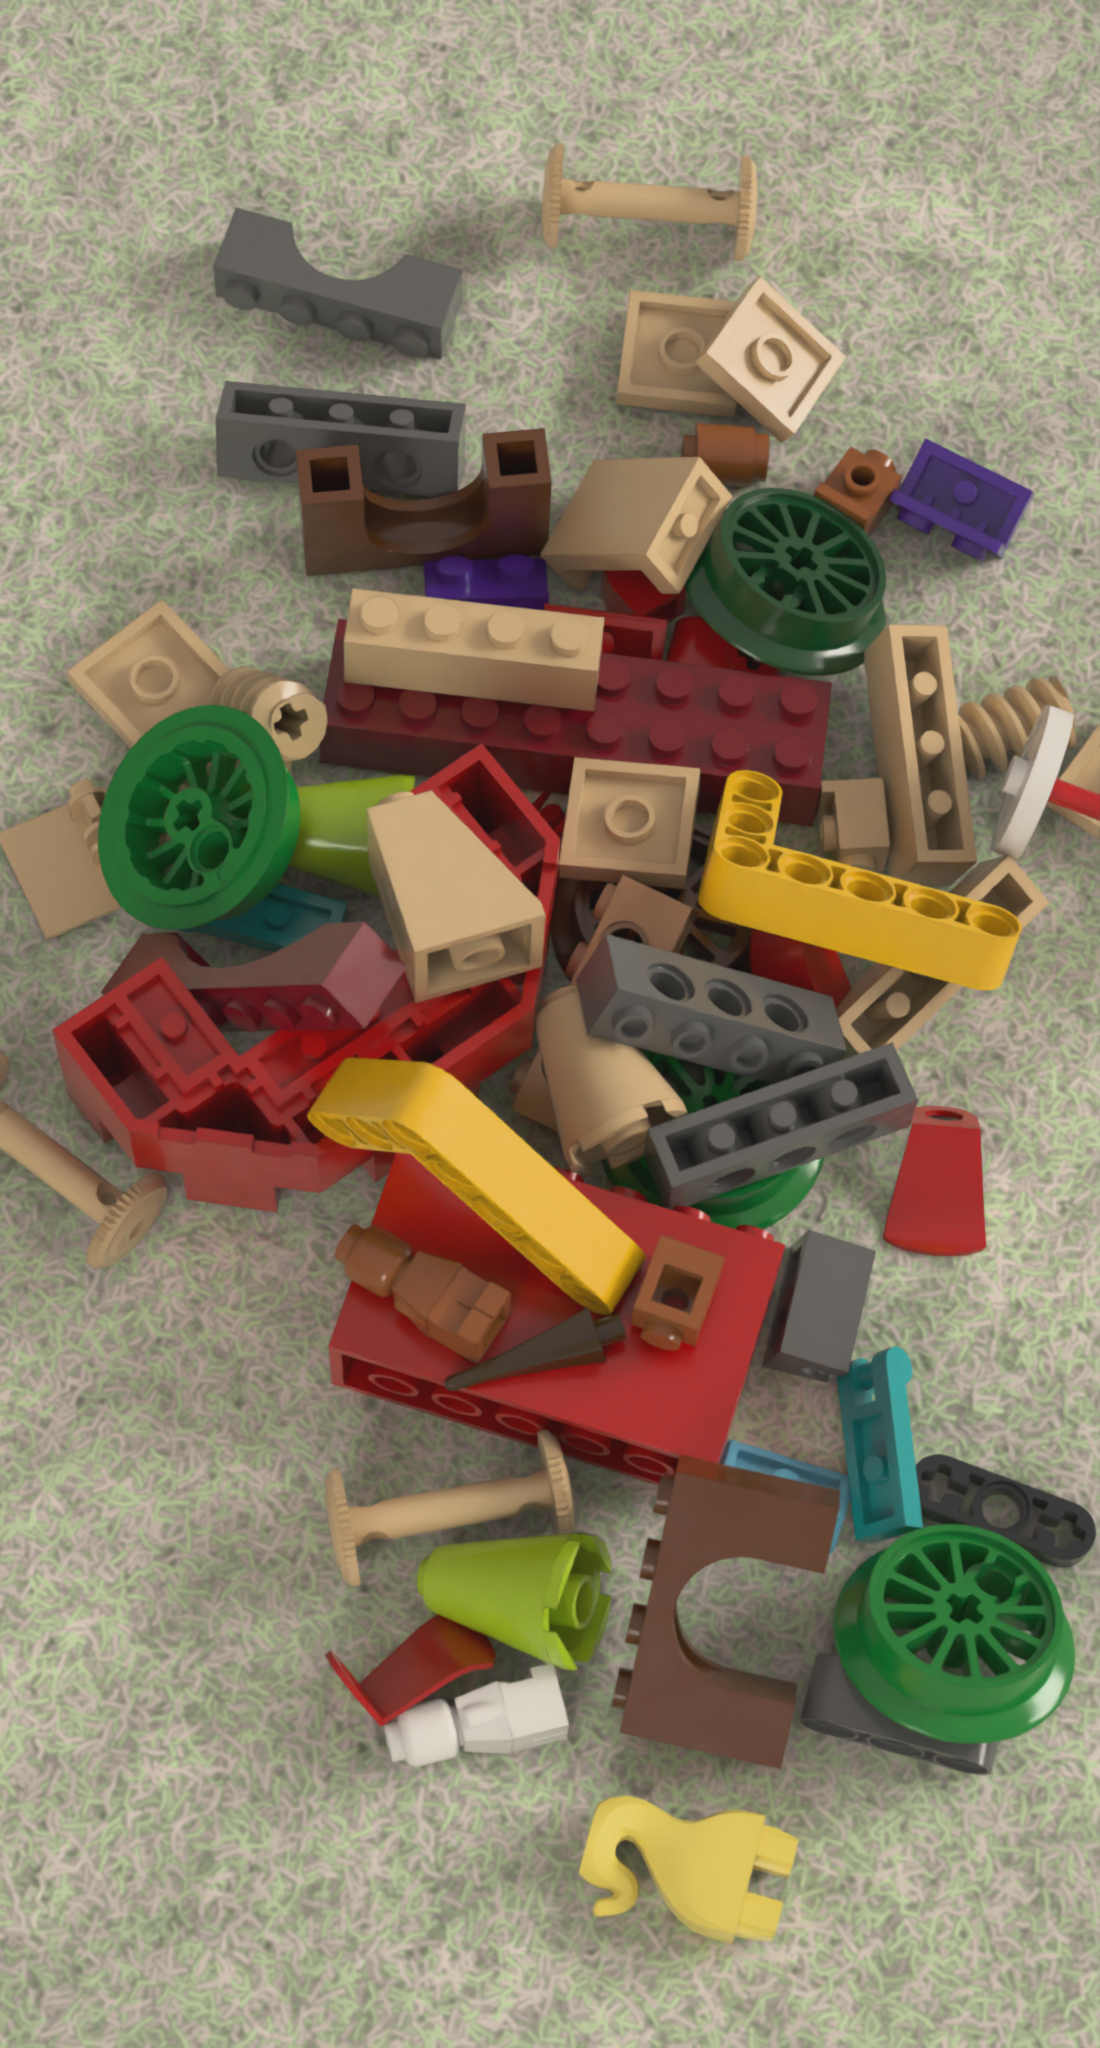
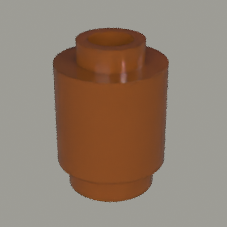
(730, 452)

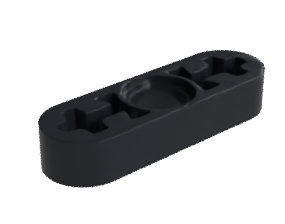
(1054, 1509)

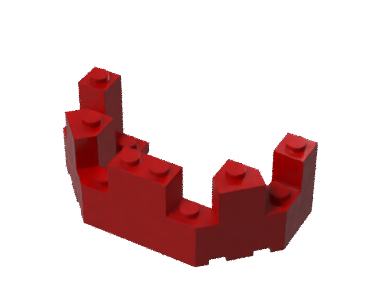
(236, 1126)

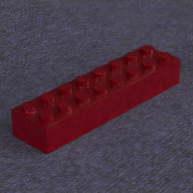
(641, 715)

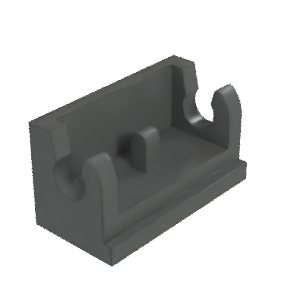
(819, 1307)

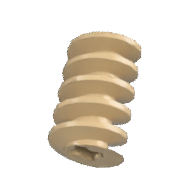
(280, 705)
(1006, 722)

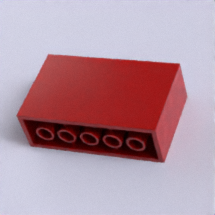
(613, 1414)

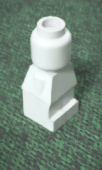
(486, 1720)

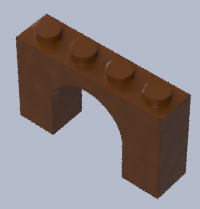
(490, 518)
(673, 1688)

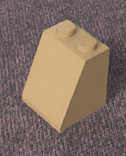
(449, 898)

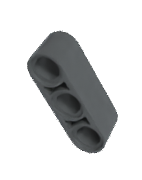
(841, 1711)

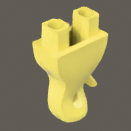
(695, 1864)

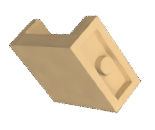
(638, 518)

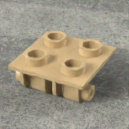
(60, 862)

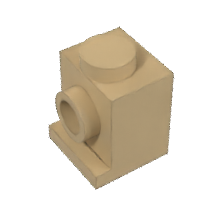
(854, 822)

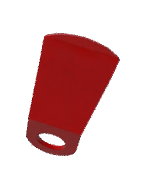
(939, 1187)
(418, 1667)

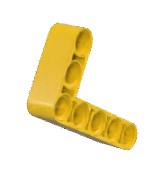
(844, 905)
(484, 1163)

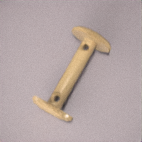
(650, 202)
(121, 1216)
(449, 1507)

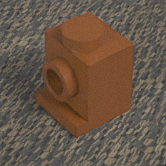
(862, 487)
(679, 1272)

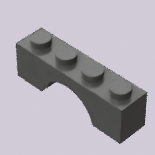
(403, 307)

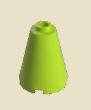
(335, 830)
(524, 1592)

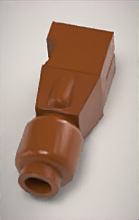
(429, 1290)

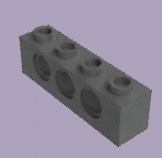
(400, 441)
(706, 1012)
(780, 1127)

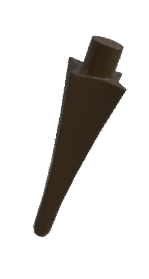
(565, 1345)

